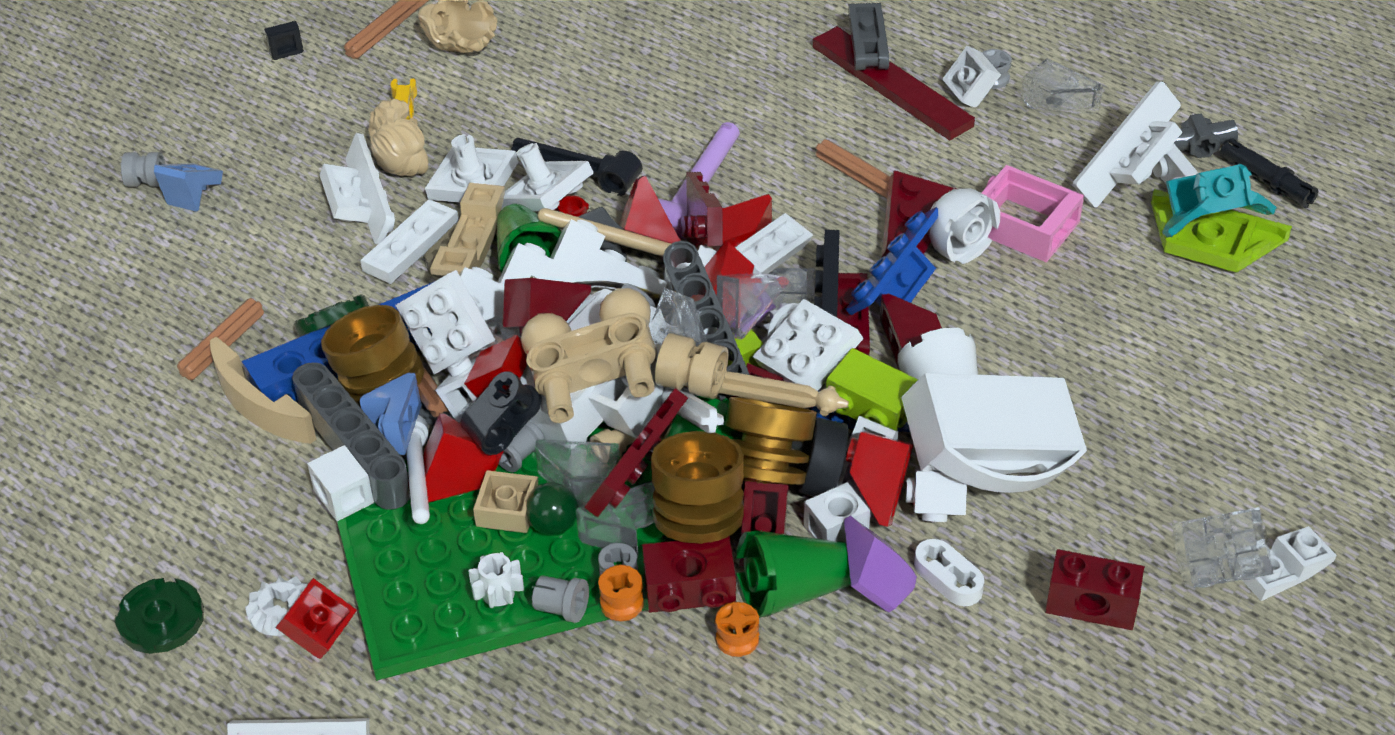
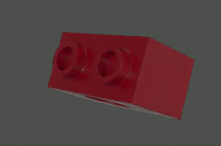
(688, 575)
(1095, 589)

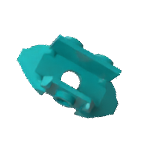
(1212, 193)

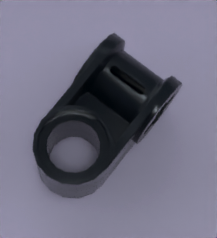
(498, 414)

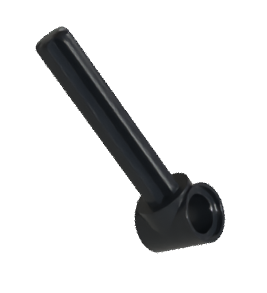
(613, 172)

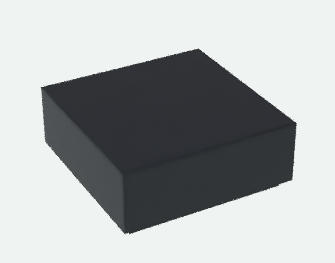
(284, 40)

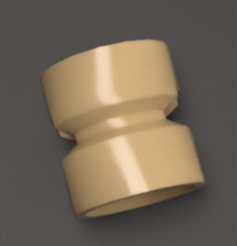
(697, 367)

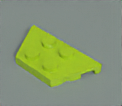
(1220, 238)

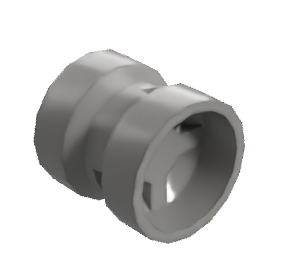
(140, 169)

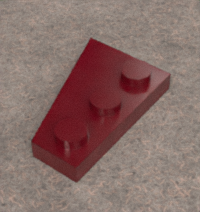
(631, 464)

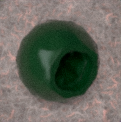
(551, 508)

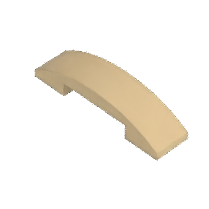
(473, 231)
(280, 417)

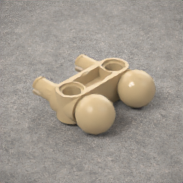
(593, 354)

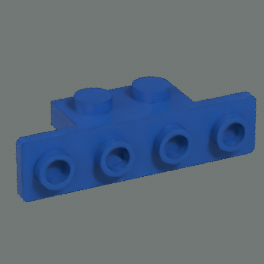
(902, 270)

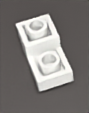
(1294, 560)

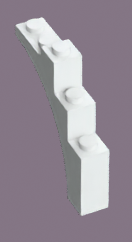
(573, 260)

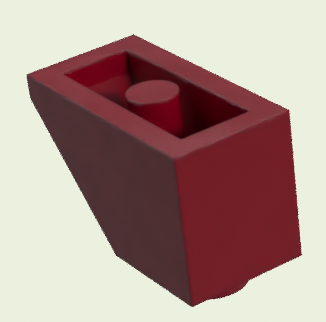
(532, 296)
(905, 323)
(764, 508)

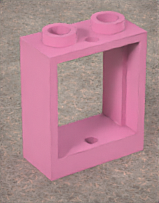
(1053, 200)

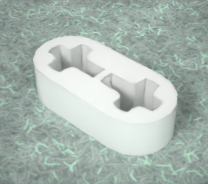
(945, 575)

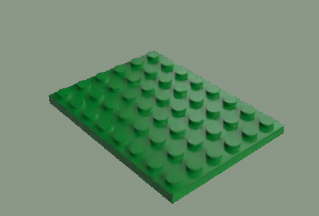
(418, 587)

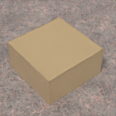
(504, 501)

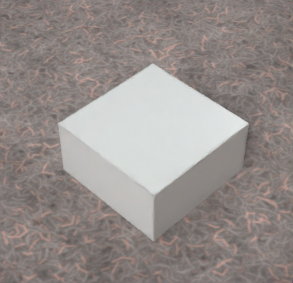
(971, 76)

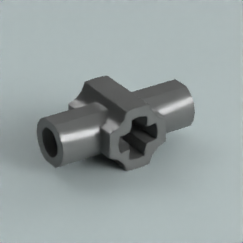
(1204, 137)

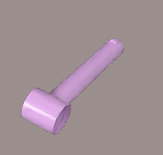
(707, 165)

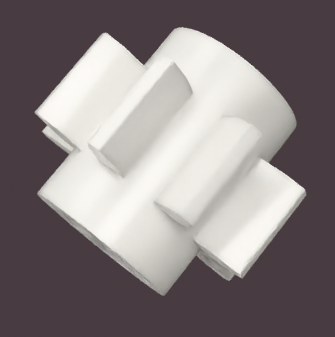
(496, 579)

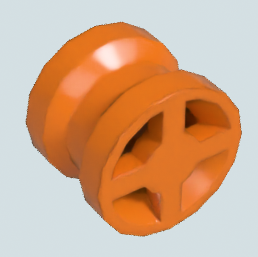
(628, 600)
(744, 621)

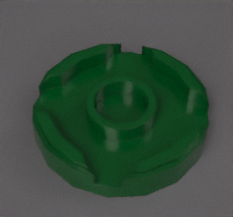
(329, 315)
(159, 627)

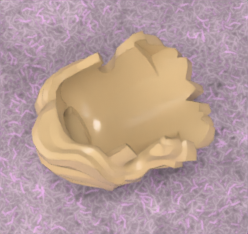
(457, 27)
(396, 140)

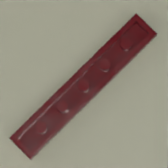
(898, 87)

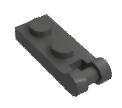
(868, 36)

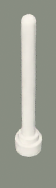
(416, 472)

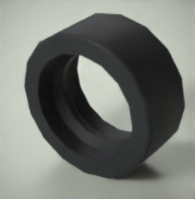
(825, 455)

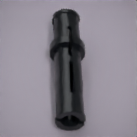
(1278, 178)

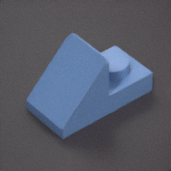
(184, 183)
(394, 409)

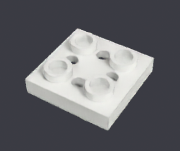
(469, 165)
(545, 181)
(452, 319)
(814, 352)

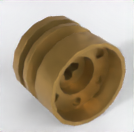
(370, 350)
(768, 439)
(697, 487)

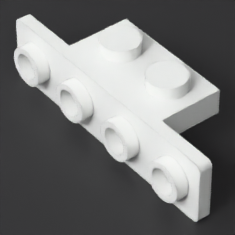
(1133, 147)
(357, 191)

